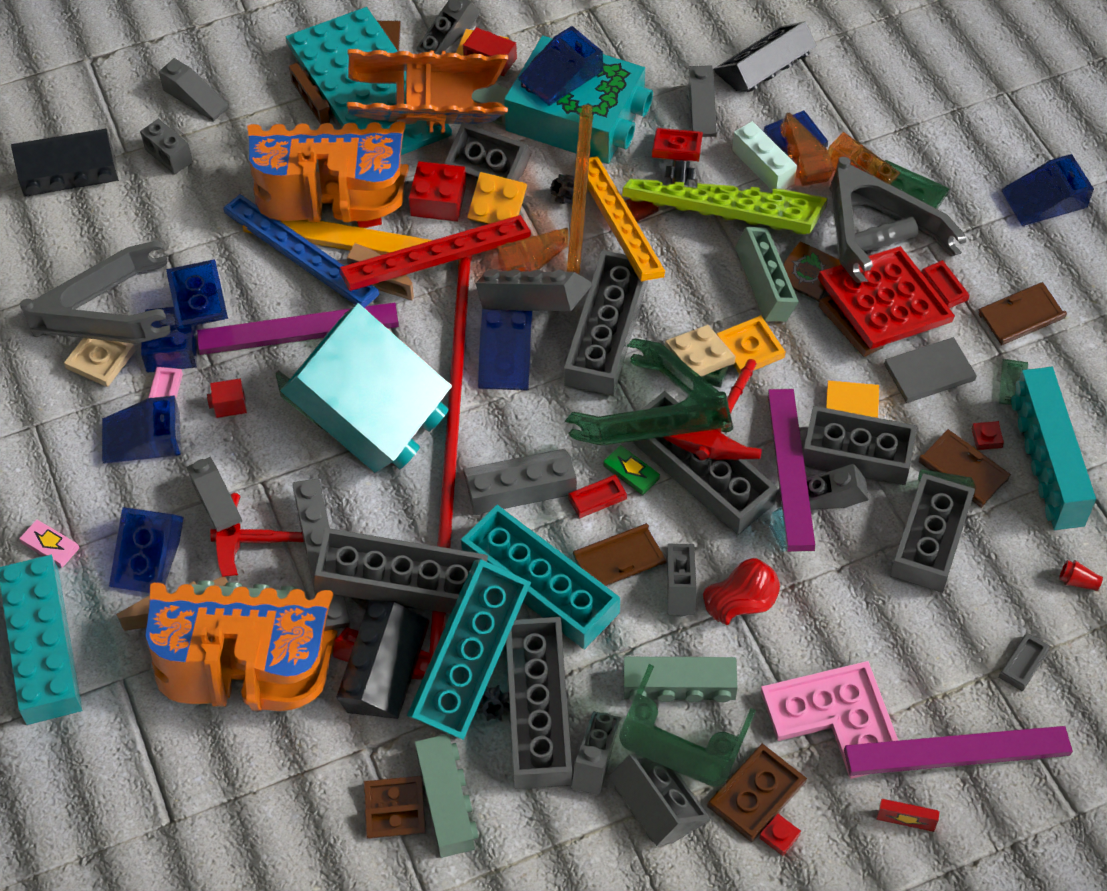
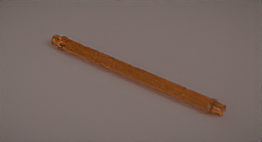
(580, 190)

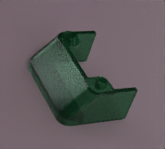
(705, 765)

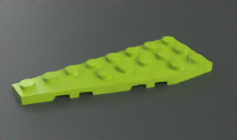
(777, 209)

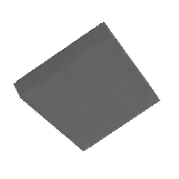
(930, 370)

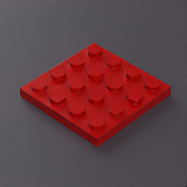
(891, 303)

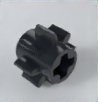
(680, 172)
(563, 188)
(500, 701)

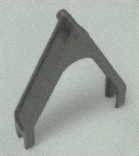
(855, 187)
(57, 313)

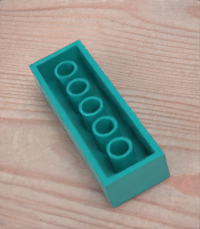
(1053, 449)
(557, 582)
(39, 640)
(469, 649)

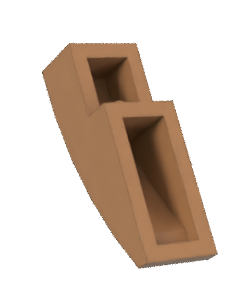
(398, 286)

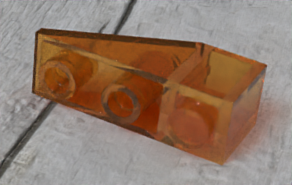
(807, 152)
(861, 158)
(533, 251)

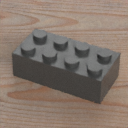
(874, 445)
(932, 533)

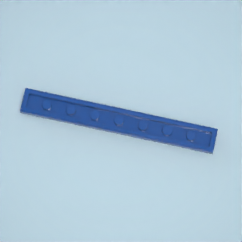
(297, 249)

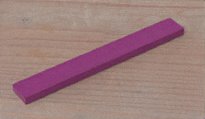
(283, 329)
(791, 471)
(957, 750)

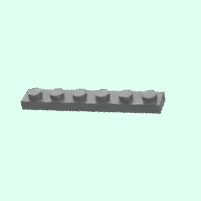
(313, 523)

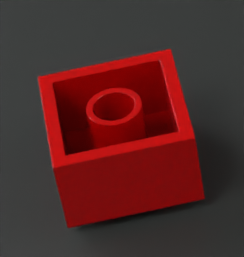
(437, 191)

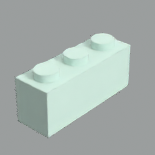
(764, 157)

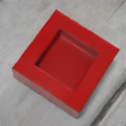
(987, 435)
(780, 834)

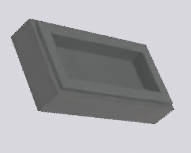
(1024, 661)

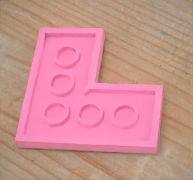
(834, 699)

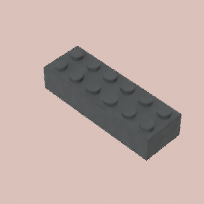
(605, 326)
(725, 487)
(392, 570)
(538, 704)

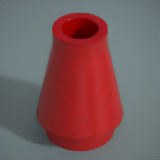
(1079, 576)

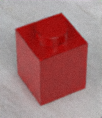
(227, 398)

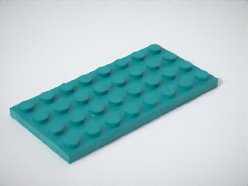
(325, 57)

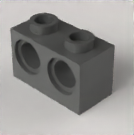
(166, 146)

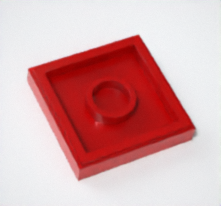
(677, 144)

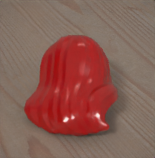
(747, 590)

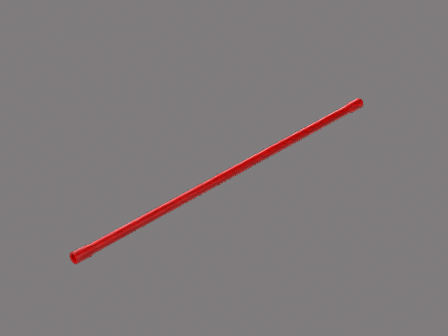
(452, 430)

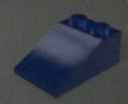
(196, 294)
(505, 349)
(173, 351)
(144, 549)

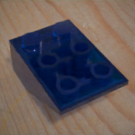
(563, 66)
(1049, 191)
(142, 431)

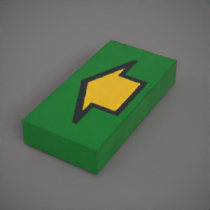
(631, 470)

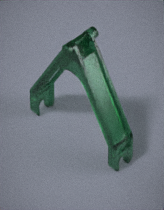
(700, 411)

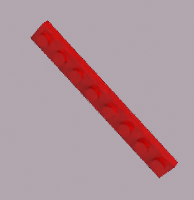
(434, 252)

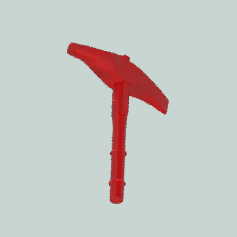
(712, 442)
(229, 541)

